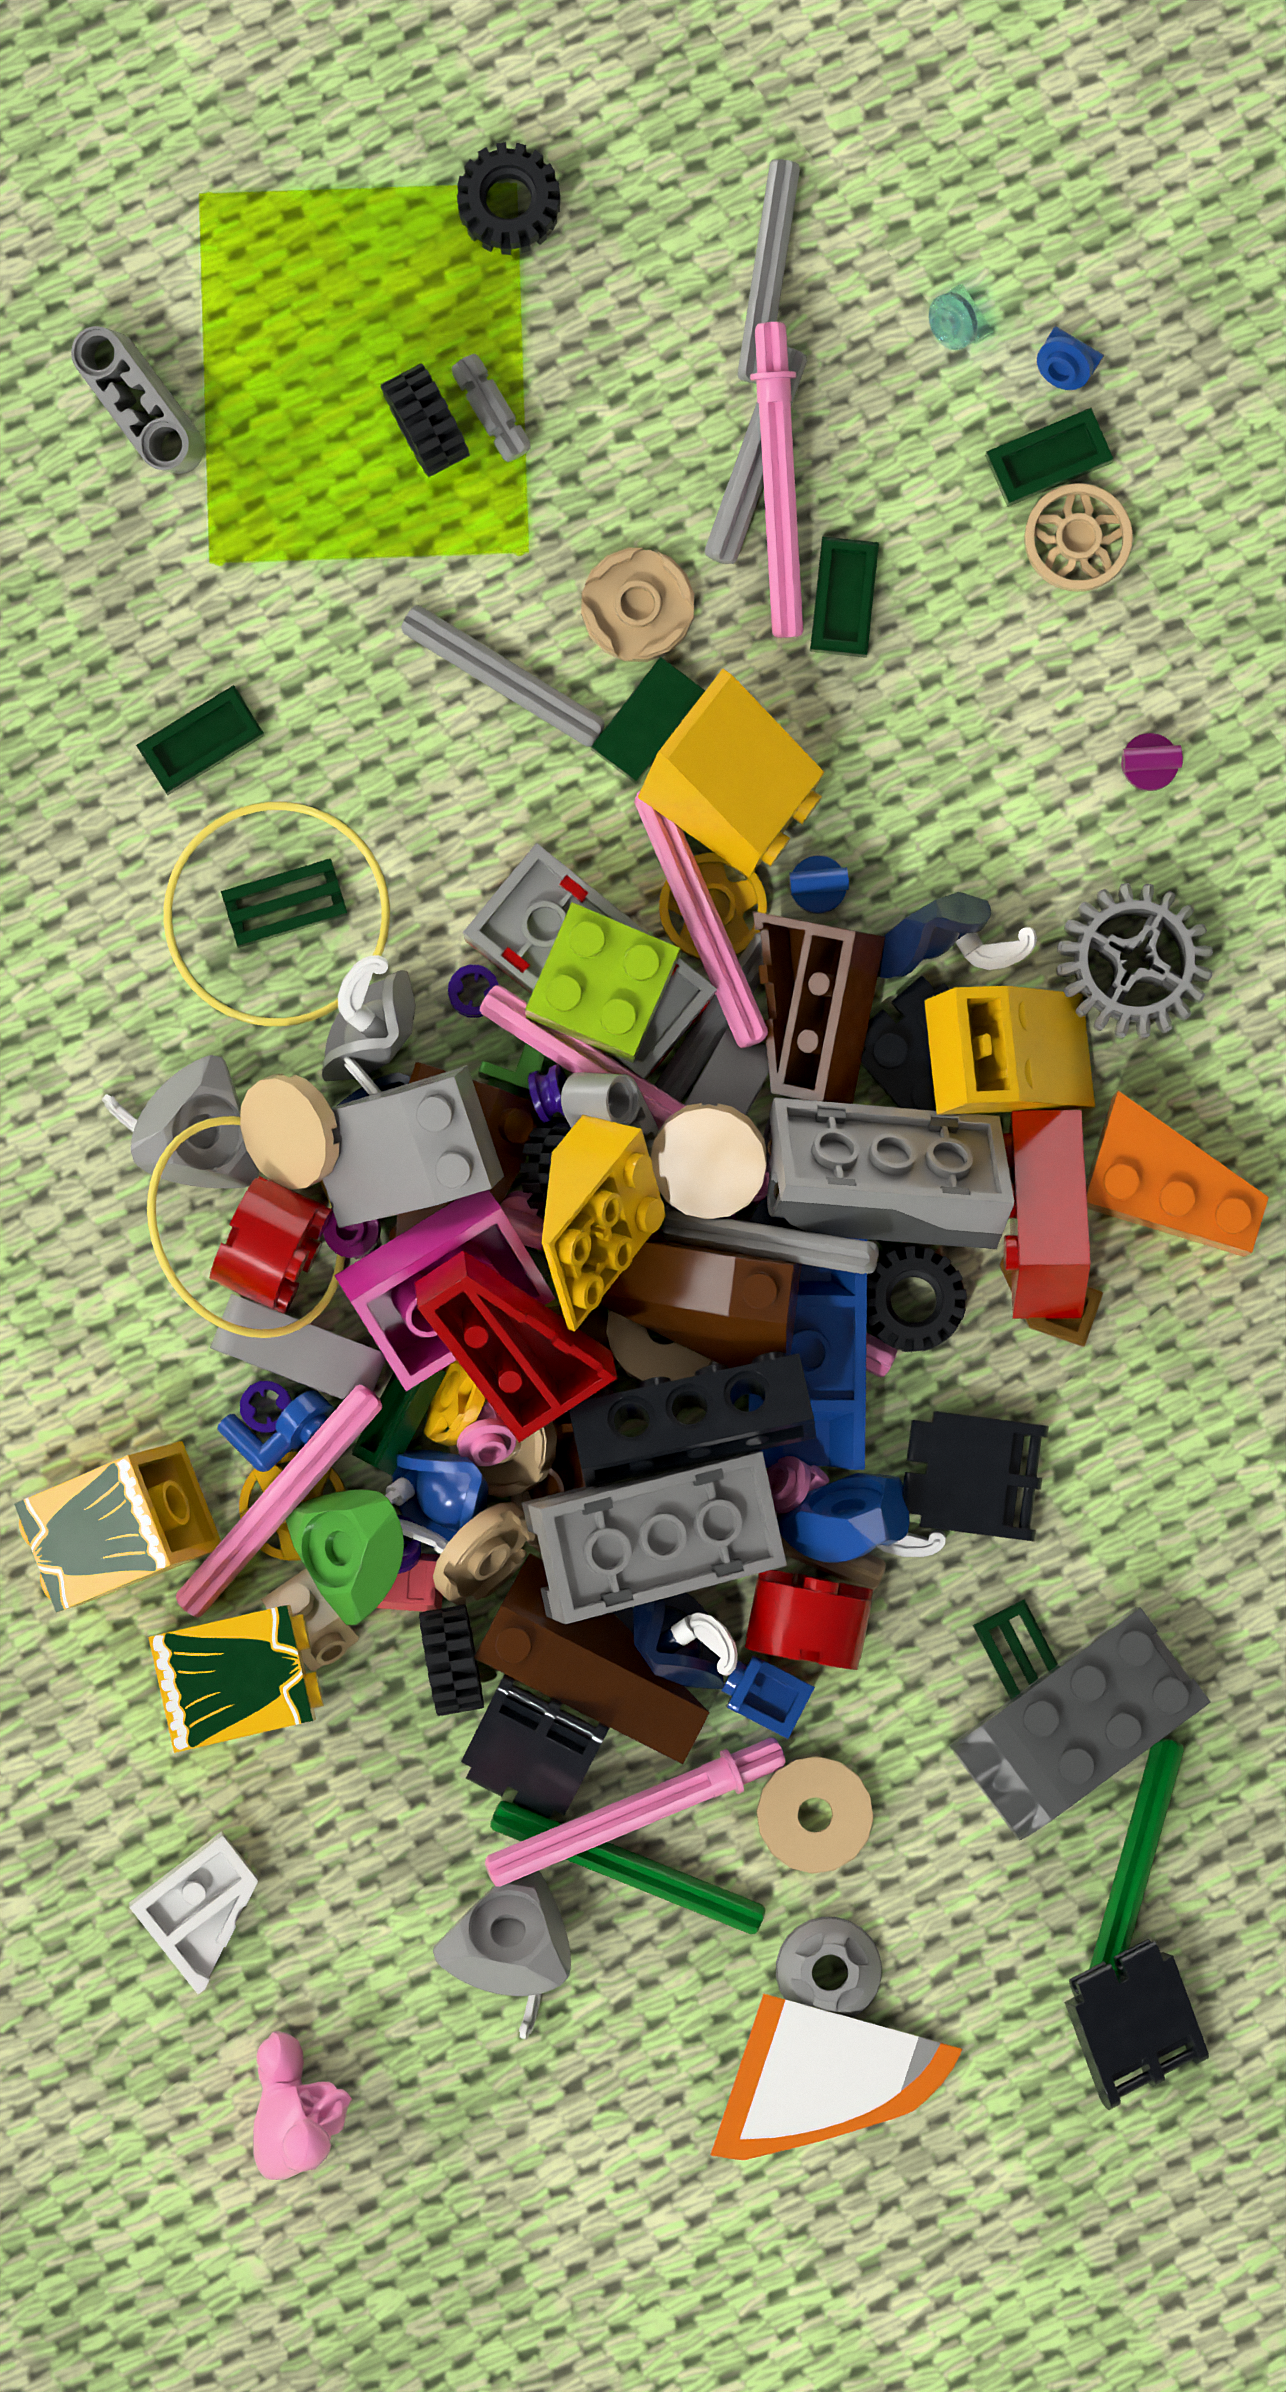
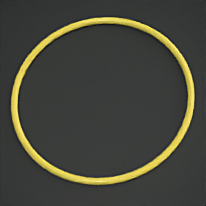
(385, 907)
(186, 1296)

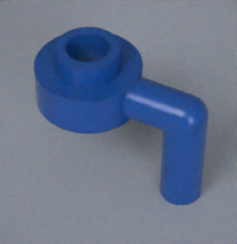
(293, 1430)

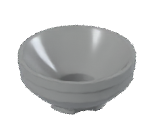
(829, 1937)

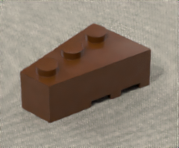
(818, 1005)

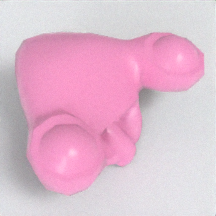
(293, 2118)

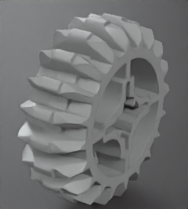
(1158, 971)

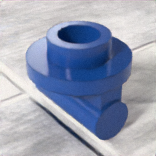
(1066, 360)
(818, 884)

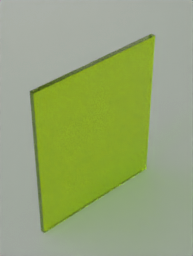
(303, 323)

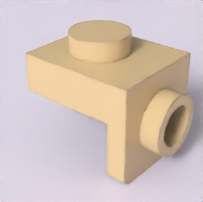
(326, 1630)

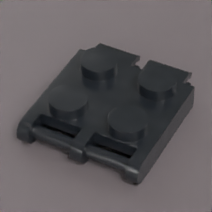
(900, 1052)
(973, 1474)
(532, 1750)
(1133, 2020)

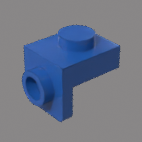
(767, 1695)

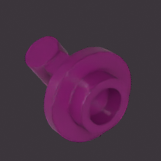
(1151, 761)
(352, 1240)

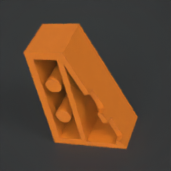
(1170, 1184)

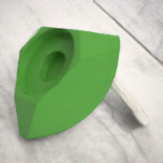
(353, 1548)

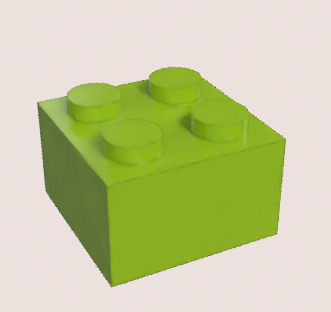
(602, 982)

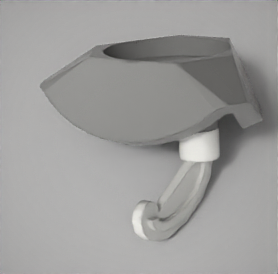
(370, 1020)
(211, 1156)
(510, 1944)

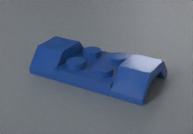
(833, 1357)

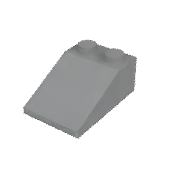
(411, 1149)

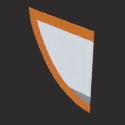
(823, 2077)

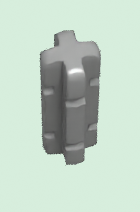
(491, 407)

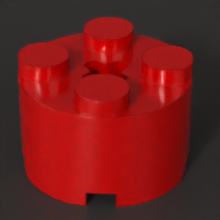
(270, 1244)
(809, 1619)

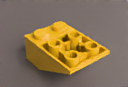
(1008, 1050)
(597, 1211)

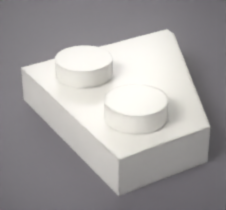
(197, 1907)

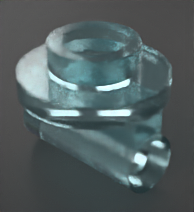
(957, 319)

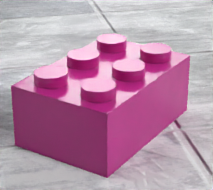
(384, 1281)

